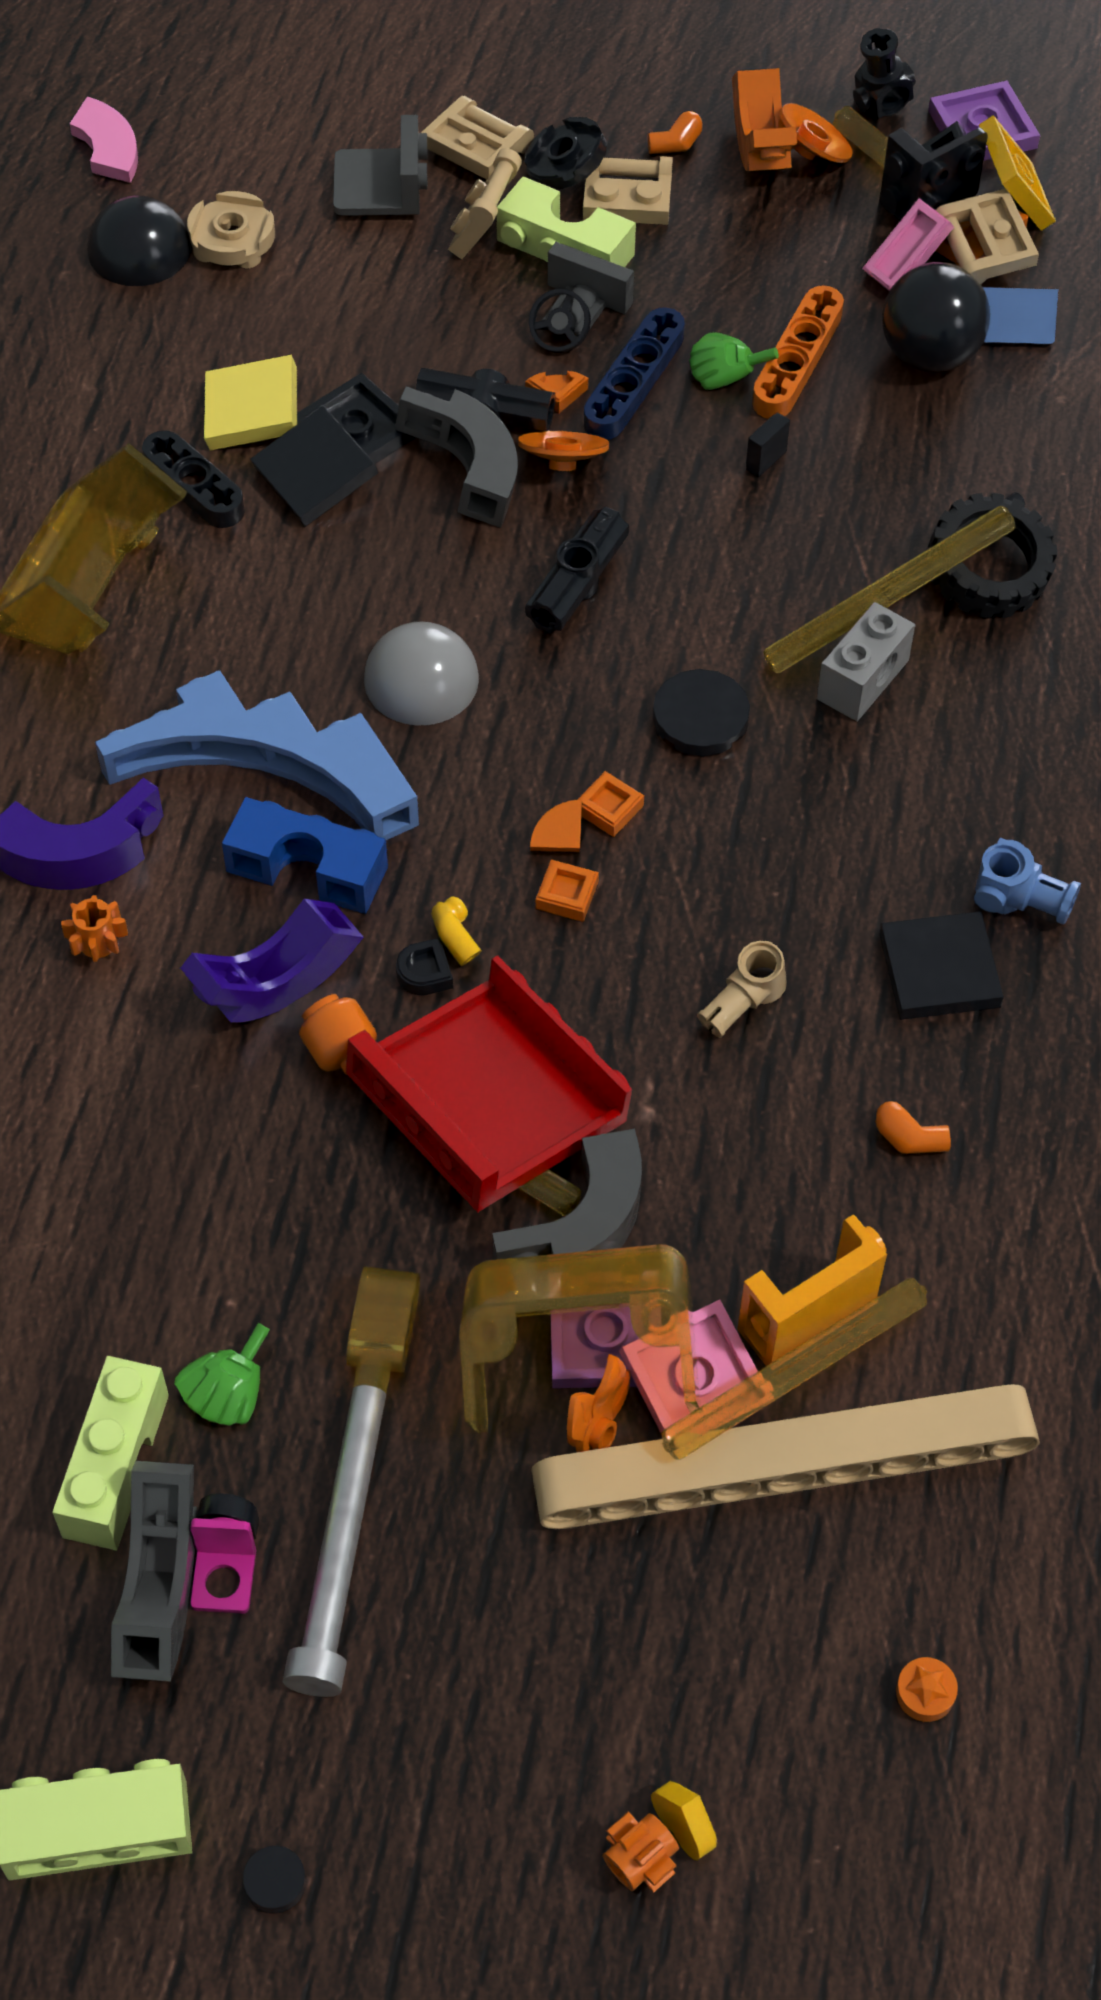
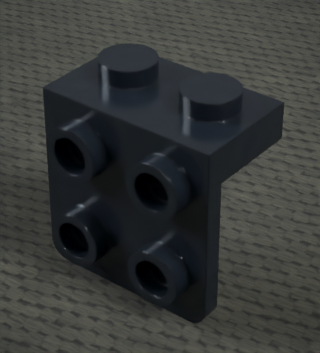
(934, 176)

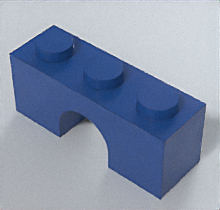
(270, 837)

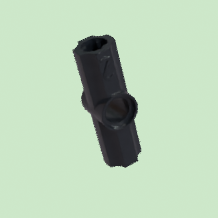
(510, 402)
(577, 570)

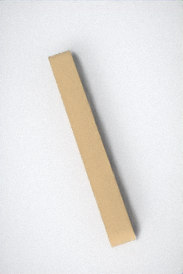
(786, 1457)

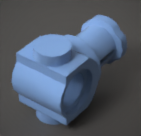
(1022, 883)

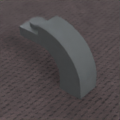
(475, 438)
(603, 1217)
(159, 1573)

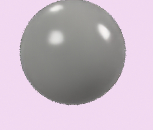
(421, 674)

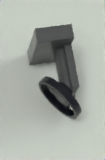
(585, 289)

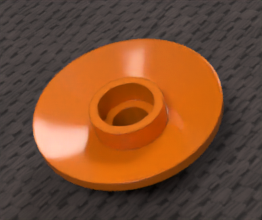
(815, 134)
(563, 447)

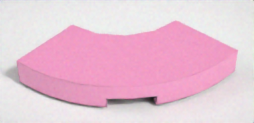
(109, 137)

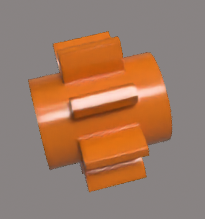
(94, 928)
(640, 1851)

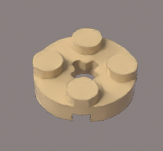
(240, 247)

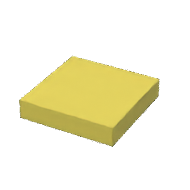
(250, 402)

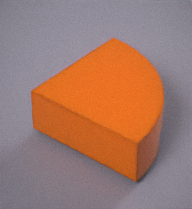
(566, 387)
(559, 829)

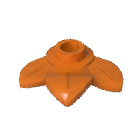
(592, 1416)

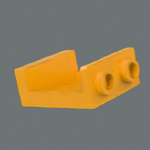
(780, 1322)

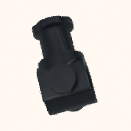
(883, 80)

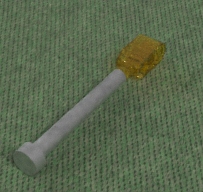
(376, 1346)

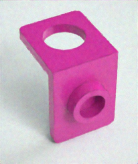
(223, 1544)

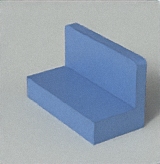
(1022, 315)

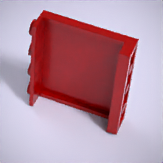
(491, 1086)

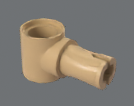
(744, 989)

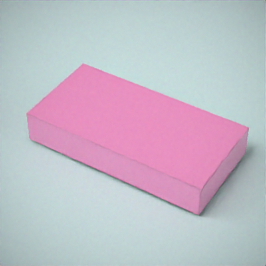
(908, 244)

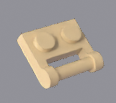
(474, 136)
(483, 199)
(633, 199)
(998, 230)

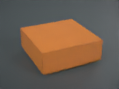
(610, 803)
(567, 890)

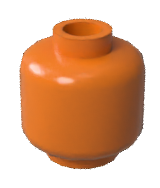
(328, 1028)

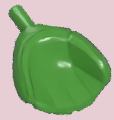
(724, 360)
(224, 1383)

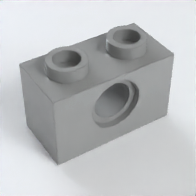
(865, 661)

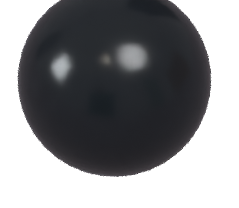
(138, 241)
(936, 317)

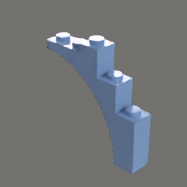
(275, 737)

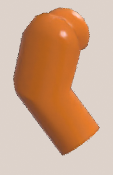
(906, 1134)

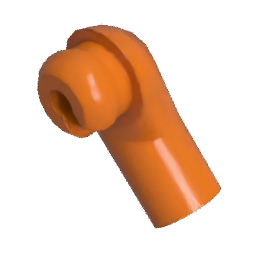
(679, 137)

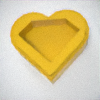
(686, 1817)

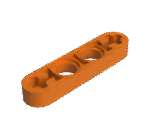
(801, 352)

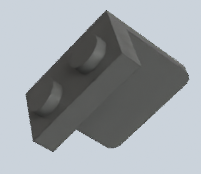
(382, 178)

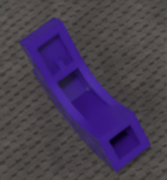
(81, 853)
(279, 970)

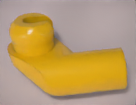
(447, 920)

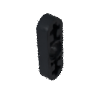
(198, 496)

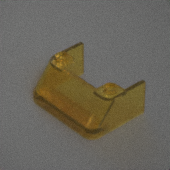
(80, 548)
(645, 1278)

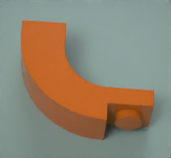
(759, 129)

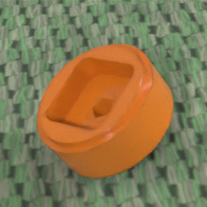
(926, 1689)

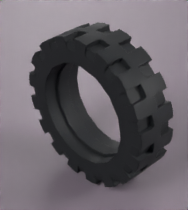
(991, 596)

